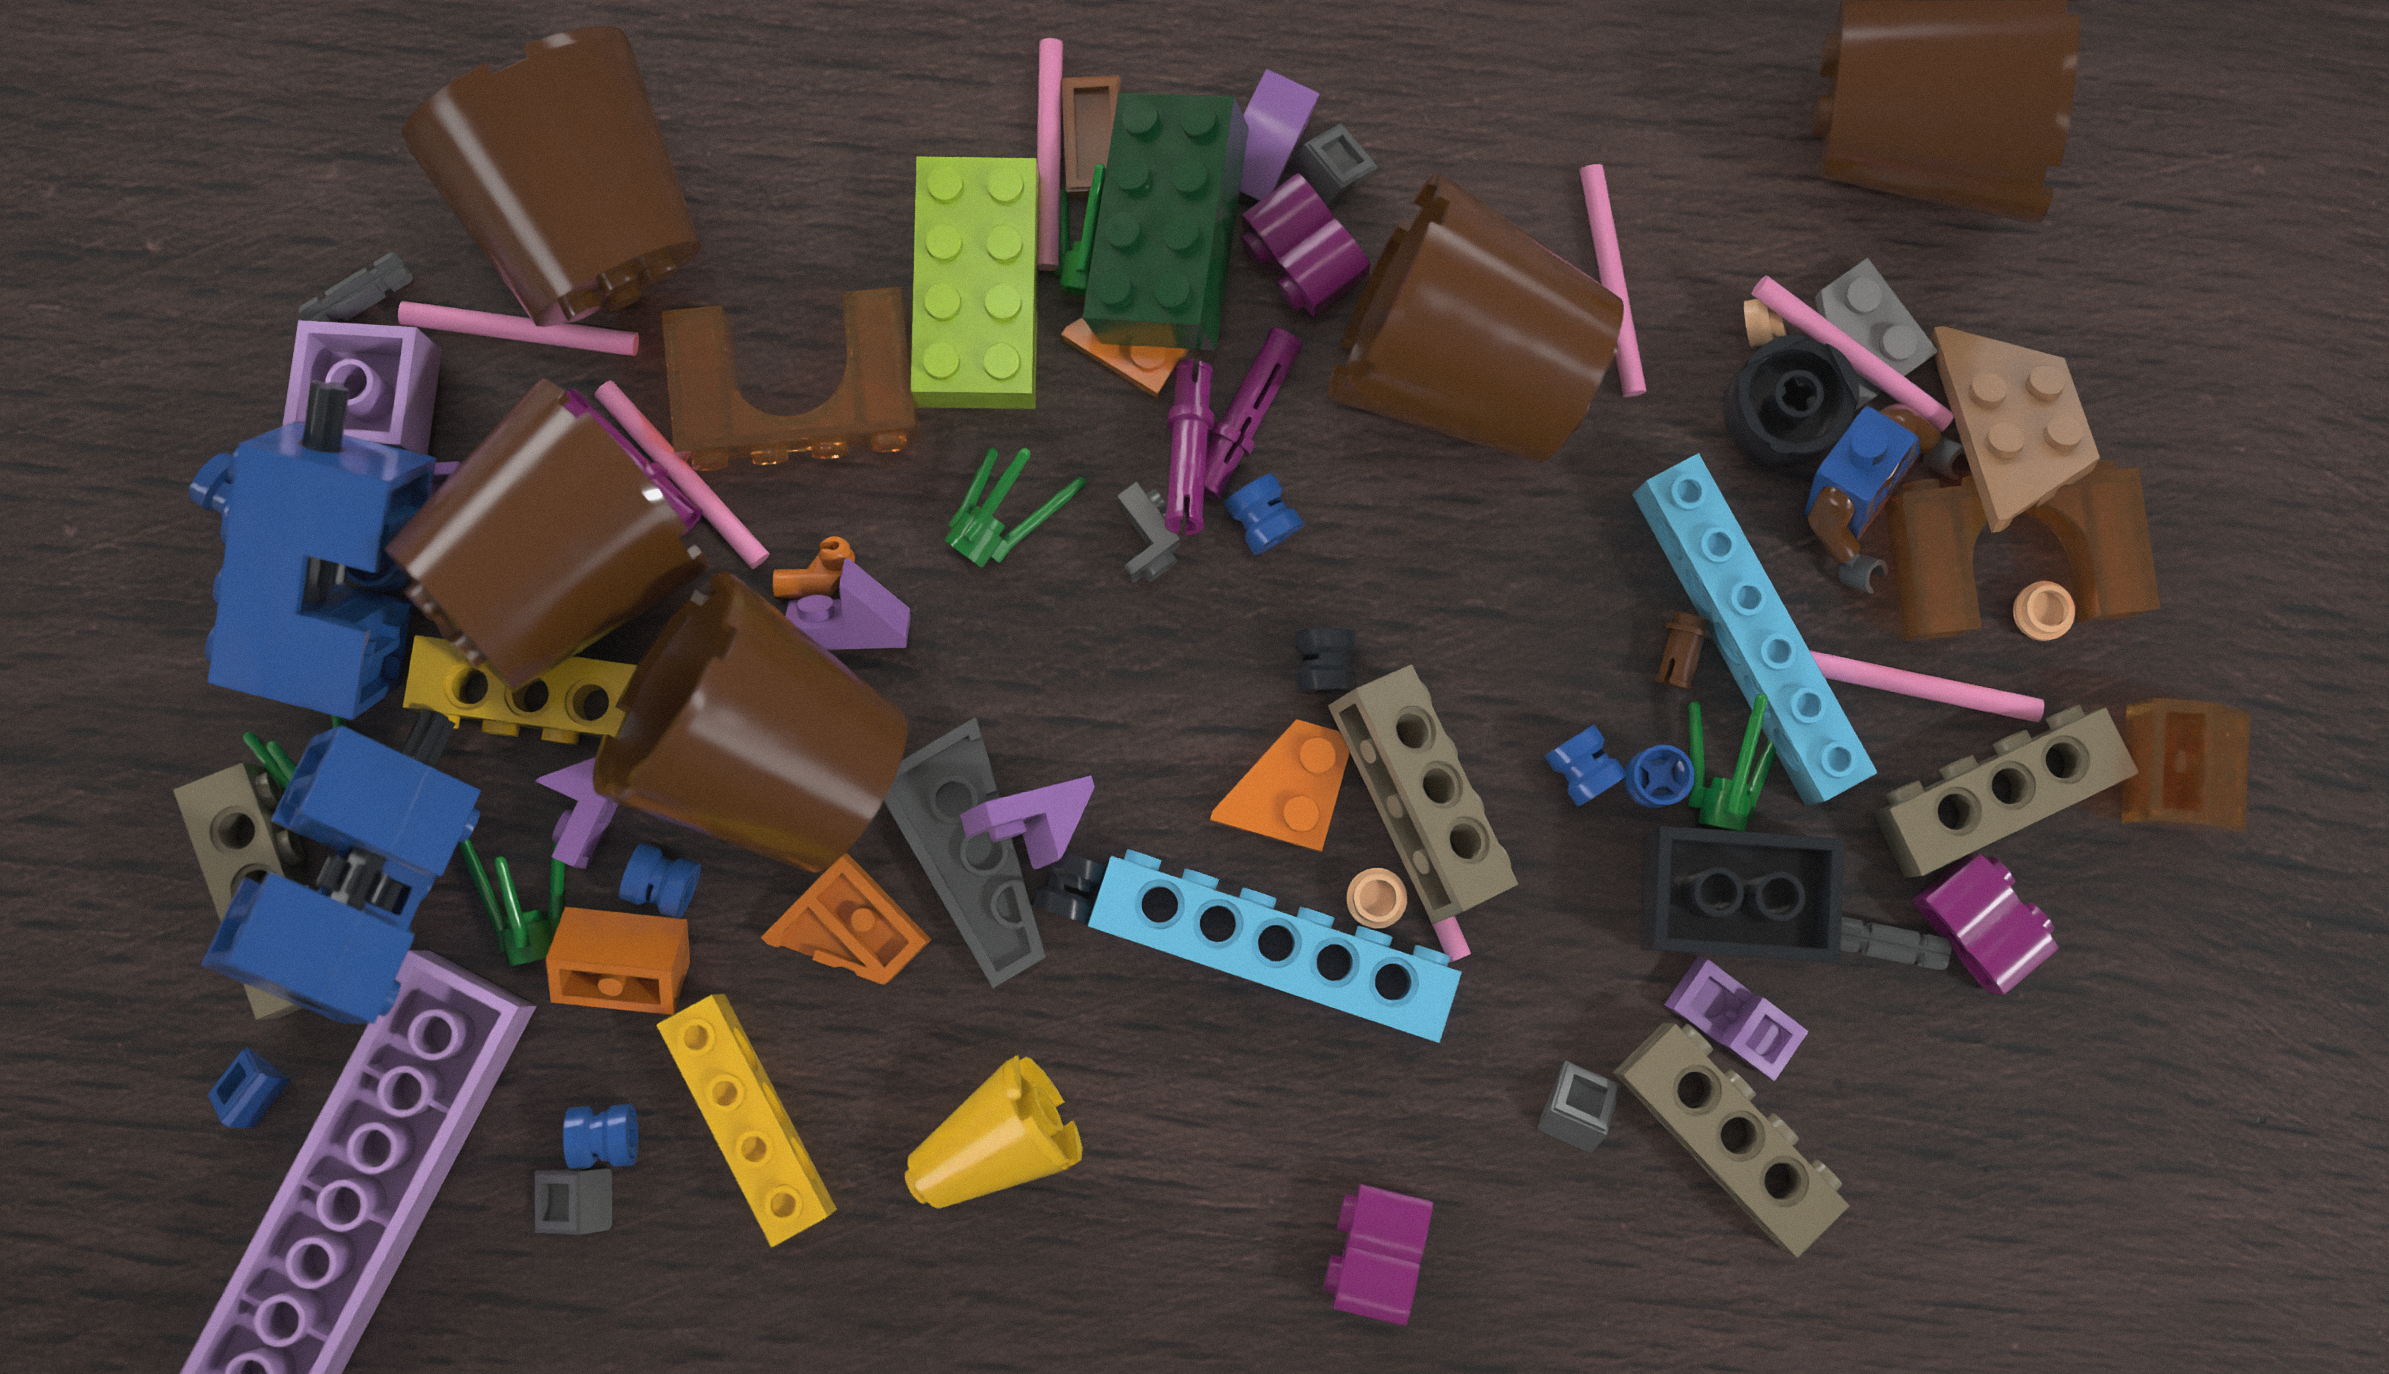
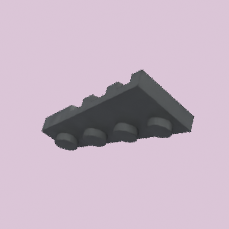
(972, 875)

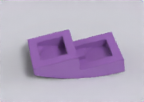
(1275, 124)
(1736, 1018)

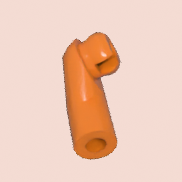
(820, 577)

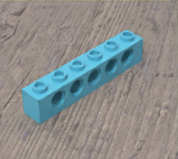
(1753, 630)
(1418, 1010)

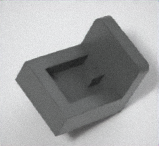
(1147, 516)

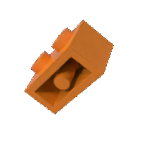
(618, 960)

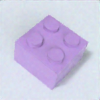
(388, 375)

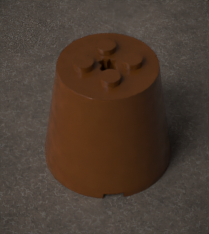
(1949, 100)
(560, 174)
(1477, 330)
(542, 542)
(751, 733)

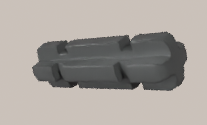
(358, 291)
(1895, 944)

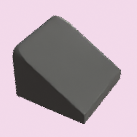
(1332, 164)
(1579, 1107)
(573, 1200)

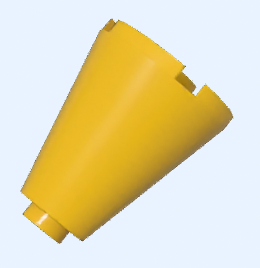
(995, 1139)

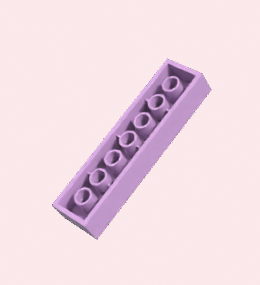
(365, 1175)

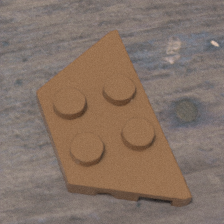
(2014, 421)

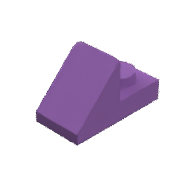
(861, 619)
(1042, 816)
(583, 828)

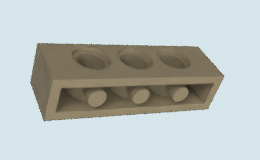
(2092, 760)
(1395, 780)
(212, 815)
(1789, 1218)

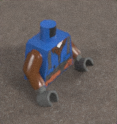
(1862, 478)

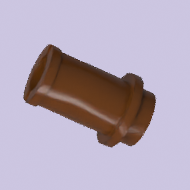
(1683, 650)

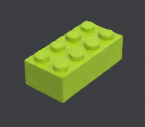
(975, 283)

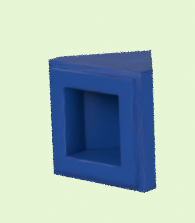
(247, 1090)

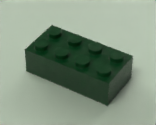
(1166, 221)

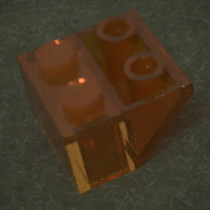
(2188, 765)

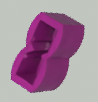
(1304, 246)
(1986, 922)
(1379, 1253)

